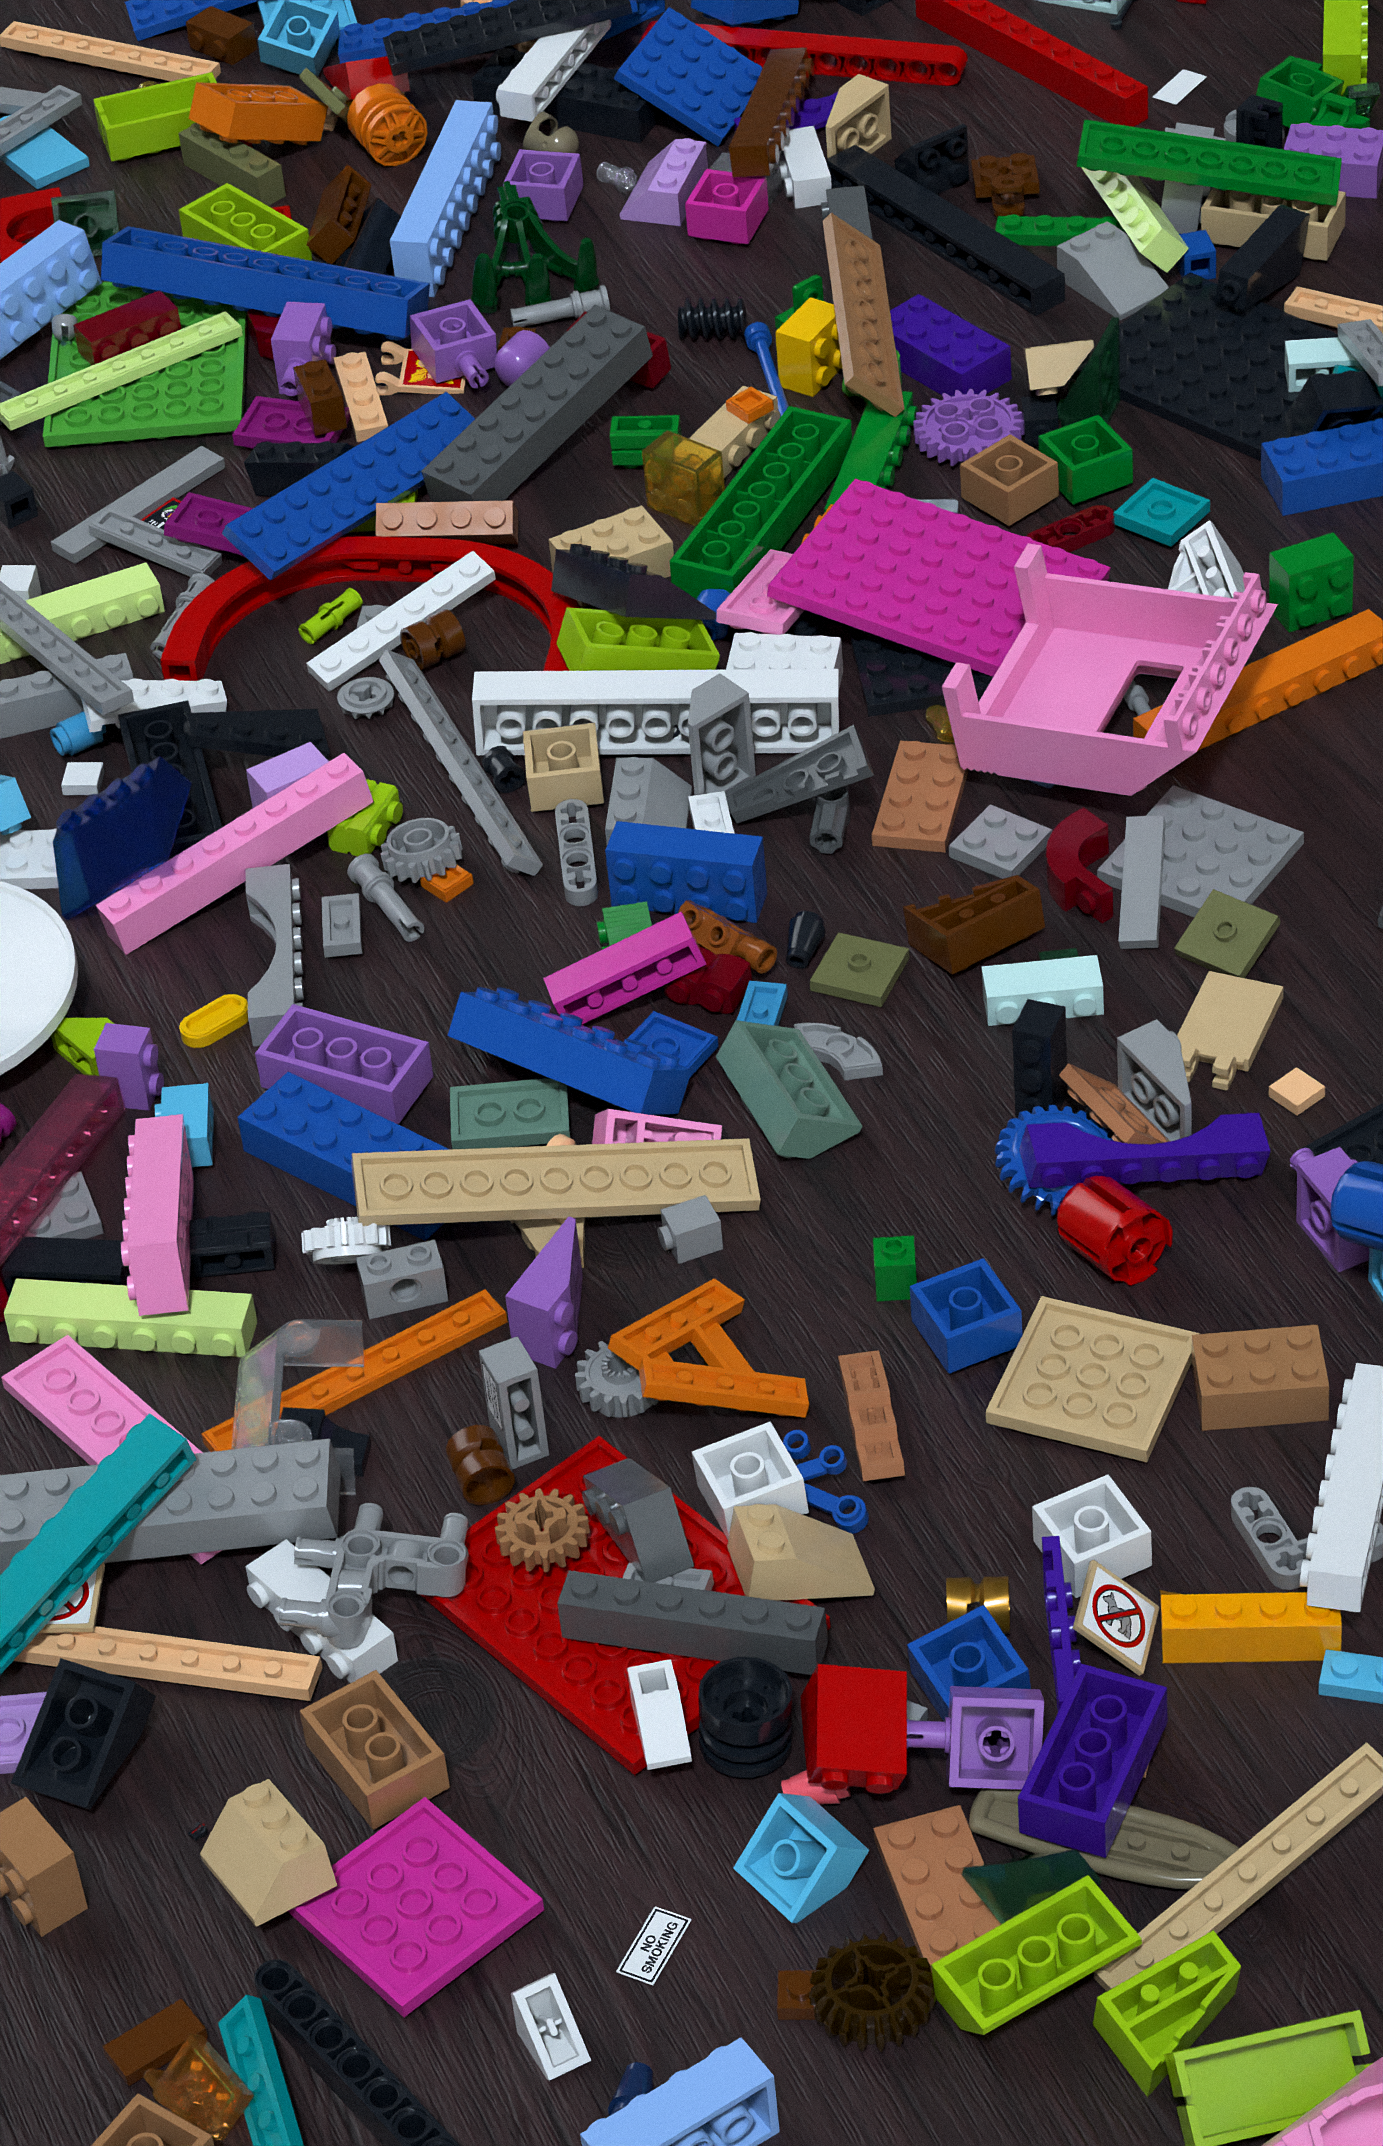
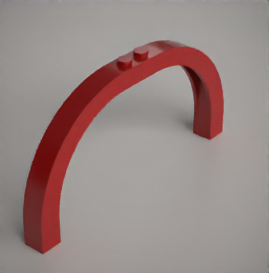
(355, 559)

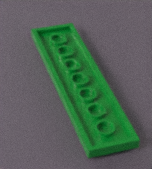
(1209, 162)

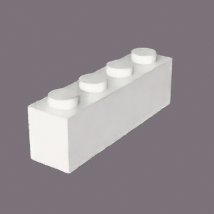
(277, 1577)

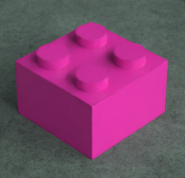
(726, 207)

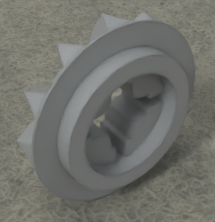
(356, 694)

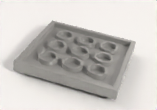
(1212, 849)

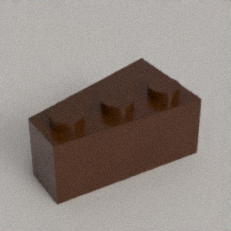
(975, 925)

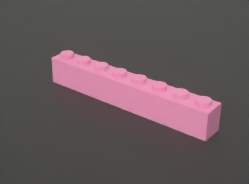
(220, 859)

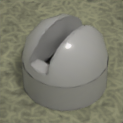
(63, 326)

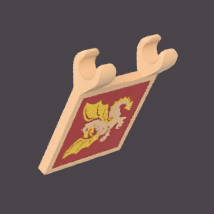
(413, 375)

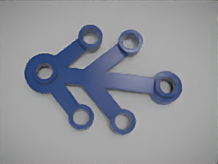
(820, 1499)

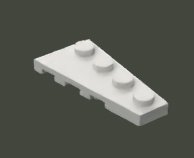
(202, 697)

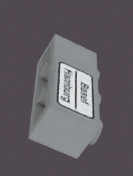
(514, 1401)

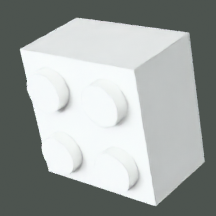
(747, 1472)
(1097, 1526)

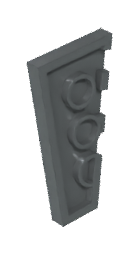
(814, 771)

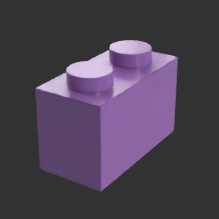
(132, 1058)

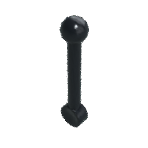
(1116, 24)

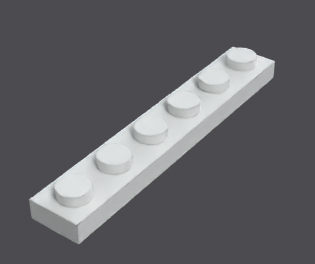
(383, 631)

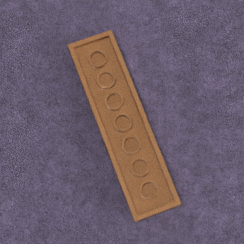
(863, 316)

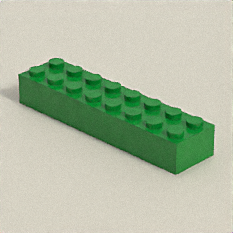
(763, 501)

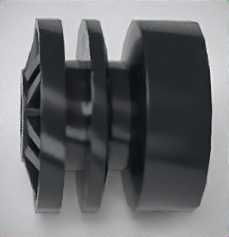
(745, 1717)

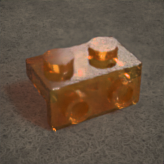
(201, 2088)

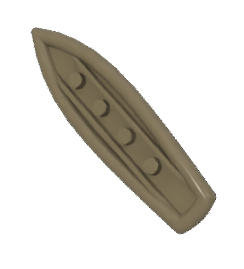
(1146, 1850)

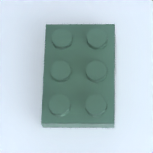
(508, 1113)

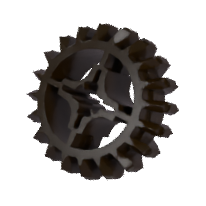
(870, 2002)

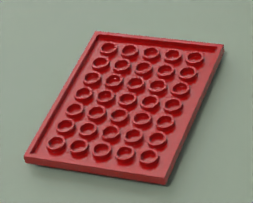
(519, 1623)

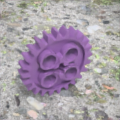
(965, 425)

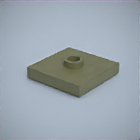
(333, 98)
(1227, 935)
(859, 969)

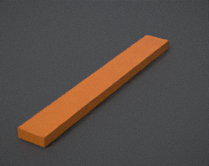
(384, 1361)

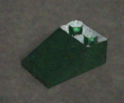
(1097, 383)

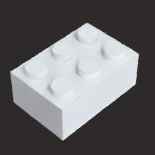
(785, 652)

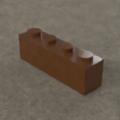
(339, 215)

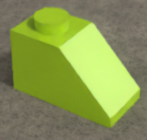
(76, 1042)

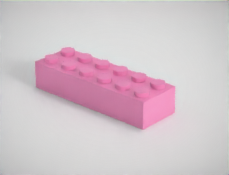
(158, 1215)

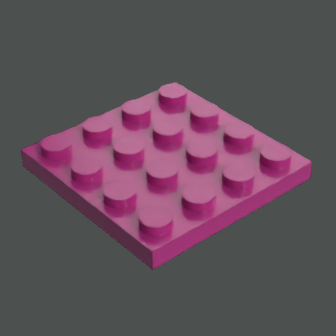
(417, 1906)

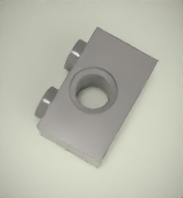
(402, 1279)

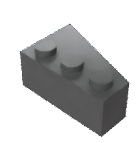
(639, 1518)

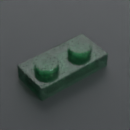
(1365, 96)

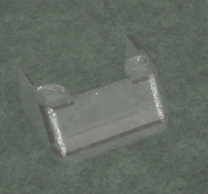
(260, 1383)

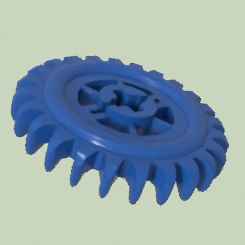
(1009, 1154)

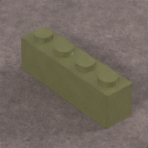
(232, 164)

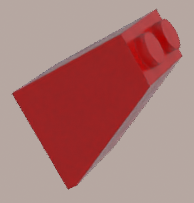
(855, 1727)

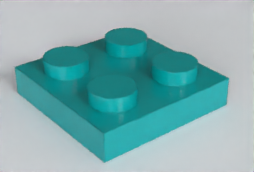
(1161, 512)

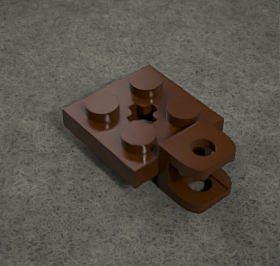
(1005, 181)

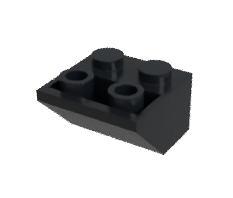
(938, 161)

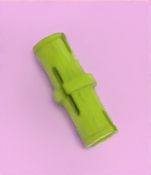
(330, 616)

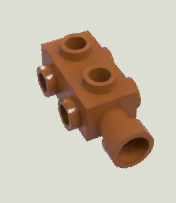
(725, 937)

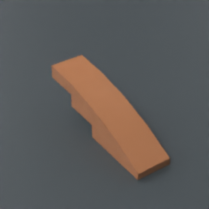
(871, 1415)

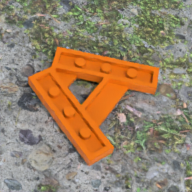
(727, 1379)

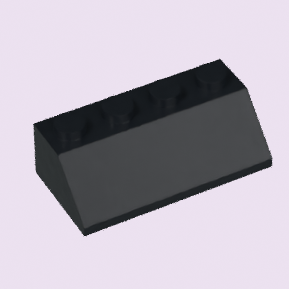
(372, 244)

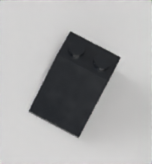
(82, 1733)

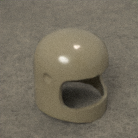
(559, 140)

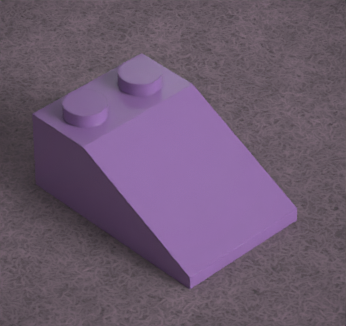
(547, 1299)

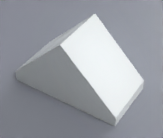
(548, 2027)

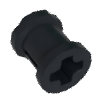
(507, 774)

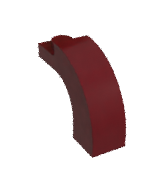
(1069, 850)

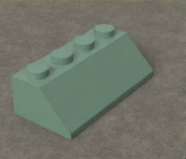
(786, 1089)

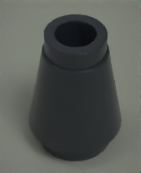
(804, 936)

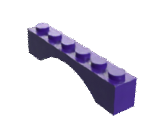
(1067, 1156)

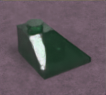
(93, 212)

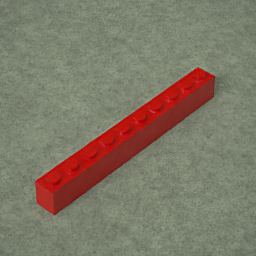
(1040, 58)

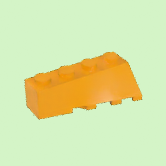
(1246, 1628)

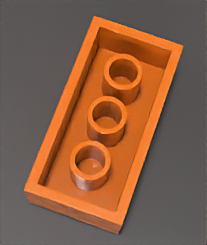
(257, 113)

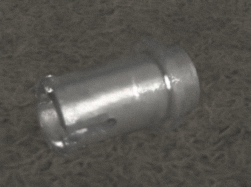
(622, 178)

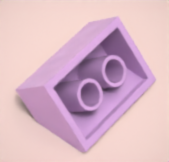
(667, 184)

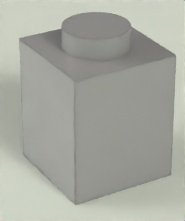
(690, 1229)

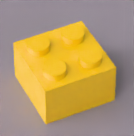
(808, 348)

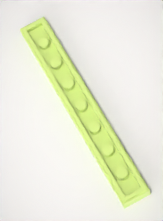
(119, 370)

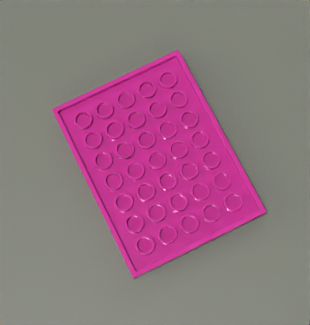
(918, 575)

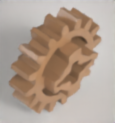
(521, 1527)

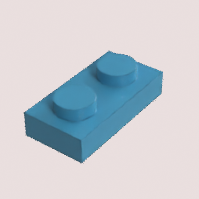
(763, 1003)

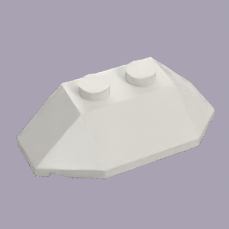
(1206, 565)

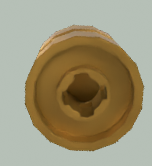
(991, 1592)

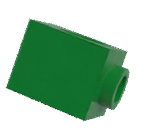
(894, 1267)

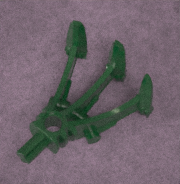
(516, 222)

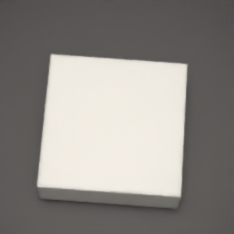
(83, 778)

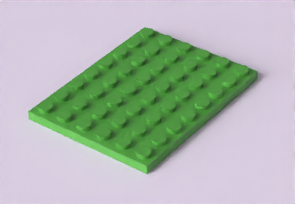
(179, 400)

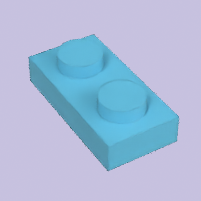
(1352, 1676)

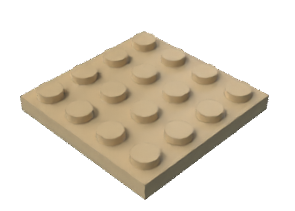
(1092, 1379)

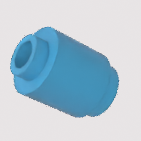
(73, 735)

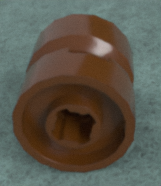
(436, 637)
(480, 1465)

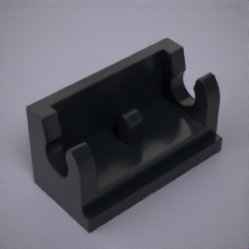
(1260, 122)

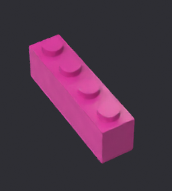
(626, 969)

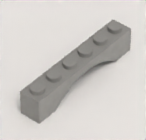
(273, 908)

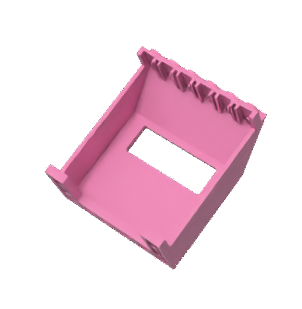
(1075, 665)

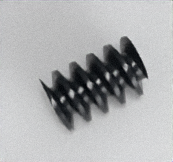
(711, 318)

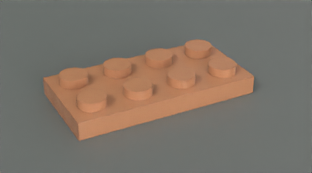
(920, 798)
(925, 1870)

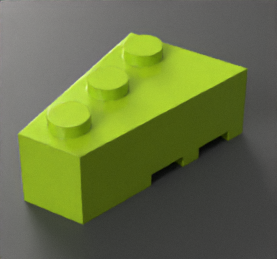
(1166, 2007)

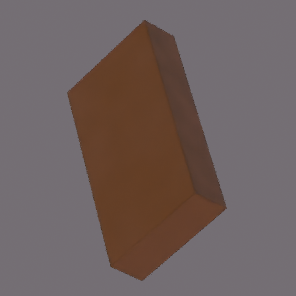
(152, 2041)

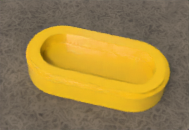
(214, 1021)

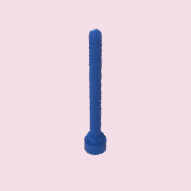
(759, 340)

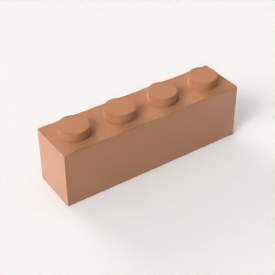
(463, 520)

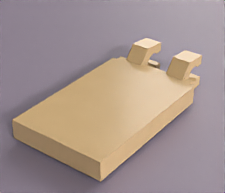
(1227, 1025)

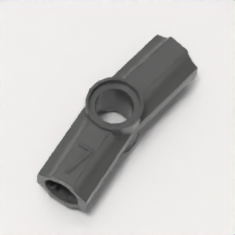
(830, 820)

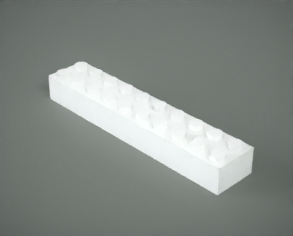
(640, 707)

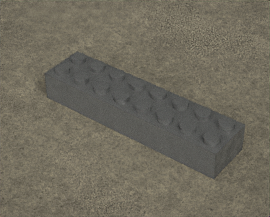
(539, 410)

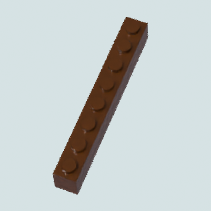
(770, 112)

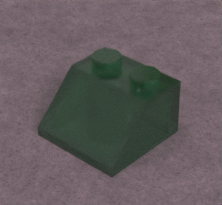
(1026, 1880)

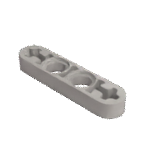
(576, 852)

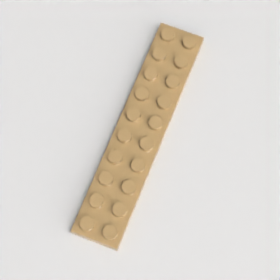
(551, 1181)

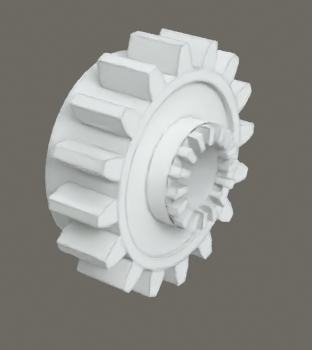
(344, 1241)

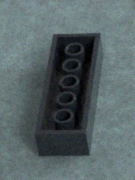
(586, 103)
(160, 733)

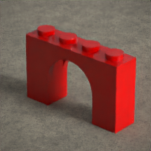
(24, 218)

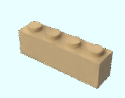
(734, 436)

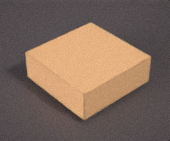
(1296, 1091)

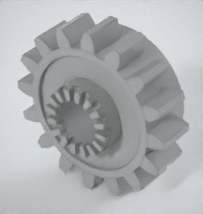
(421, 849)
(610, 1384)

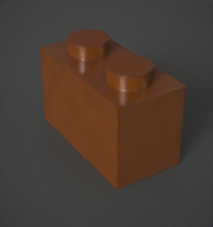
(221, 35)
(320, 397)

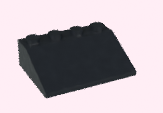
(621, 586)

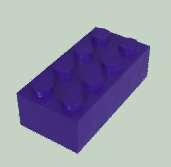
(947, 350)
(1092, 1760)

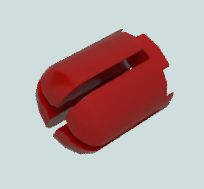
(1113, 1229)

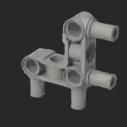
(369, 1562)

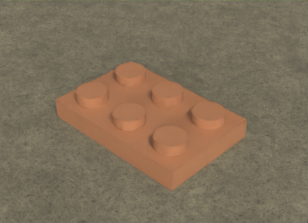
(1111, 1107)

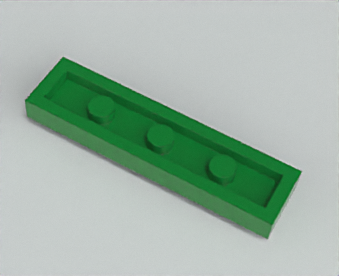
(1046, 229)

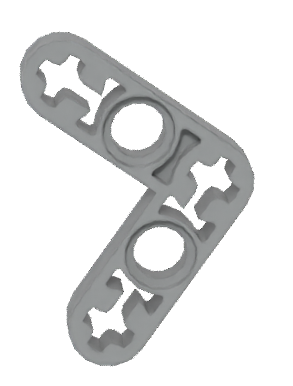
(1286, 1551)

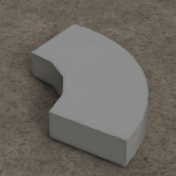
(848, 1054)

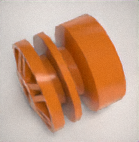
(387, 124)

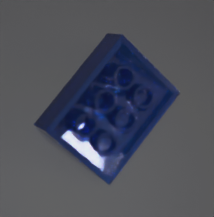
(118, 834)

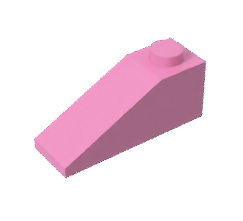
(630, 1127)

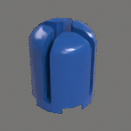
(1359, 1205)

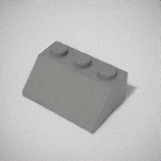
(720, 736)
(647, 794)

